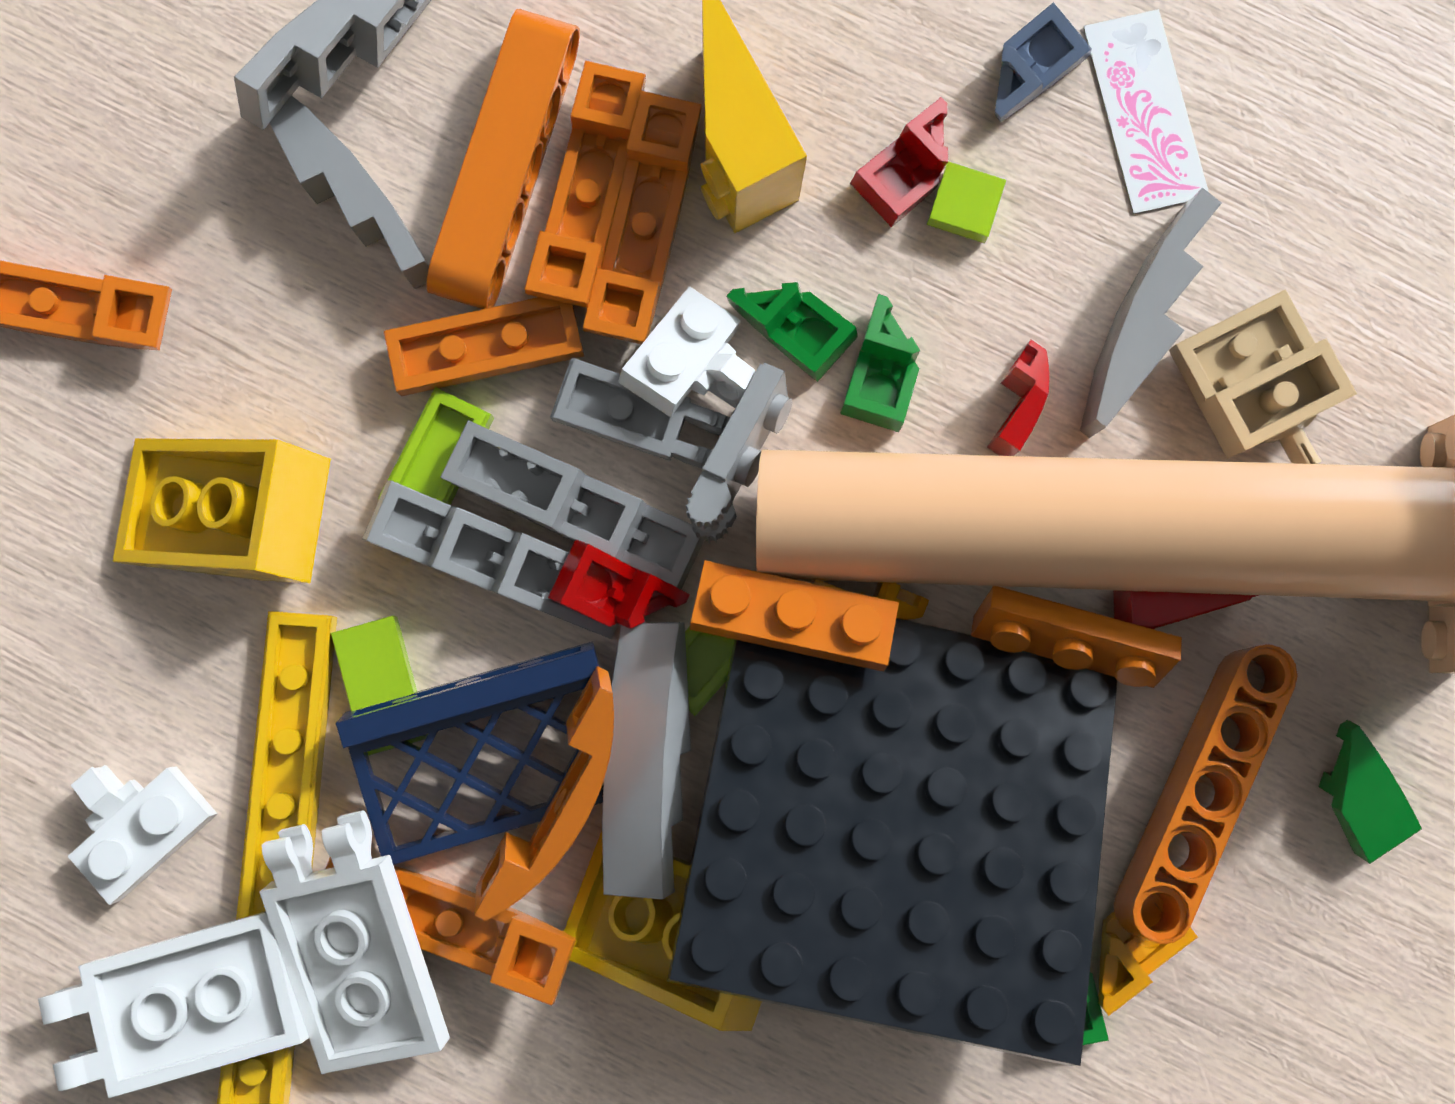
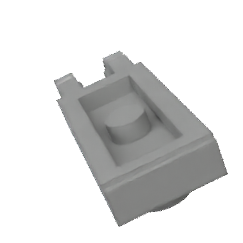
(603, 407)
(738, 453)

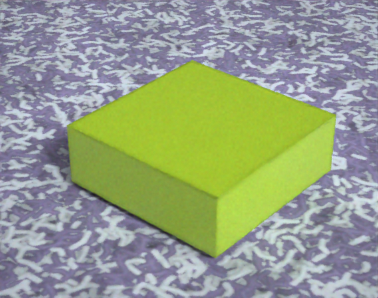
(966, 202)

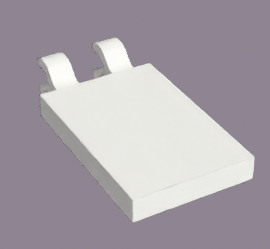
(350, 949)
(179, 1007)

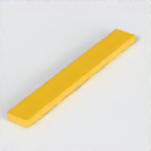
(282, 796)

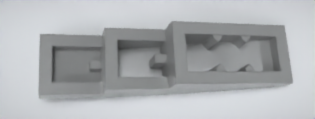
(318, 49)
(331, 170)
(1140, 327)
(572, 503)
(472, 550)
(644, 764)

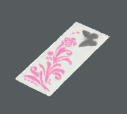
(1146, 110)

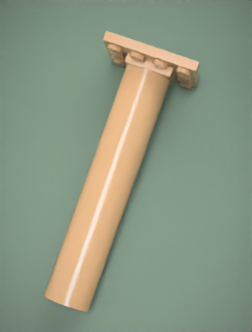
(1121, 525)

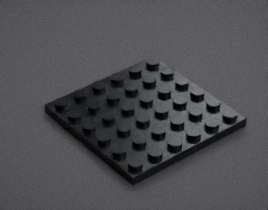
(905, 841)

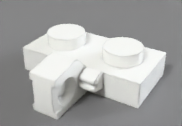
(688, 354)
(134, 827)

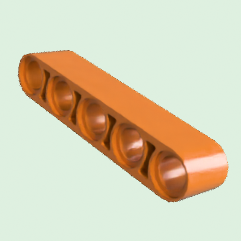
(503, 160)
(1232, 776)

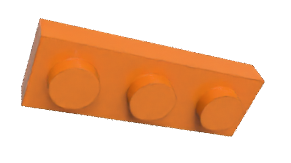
(482, 344)
(794, 616)
(1076, 637)

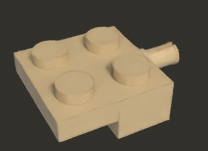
(1262, 378)

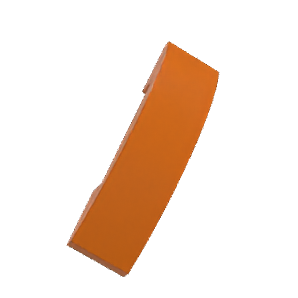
(587, 186)
(644, 218)
(83, 307)
(521, 864)
(510, 947)

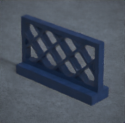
(456, 706)

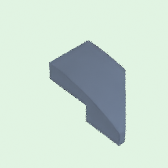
(1037, 60)

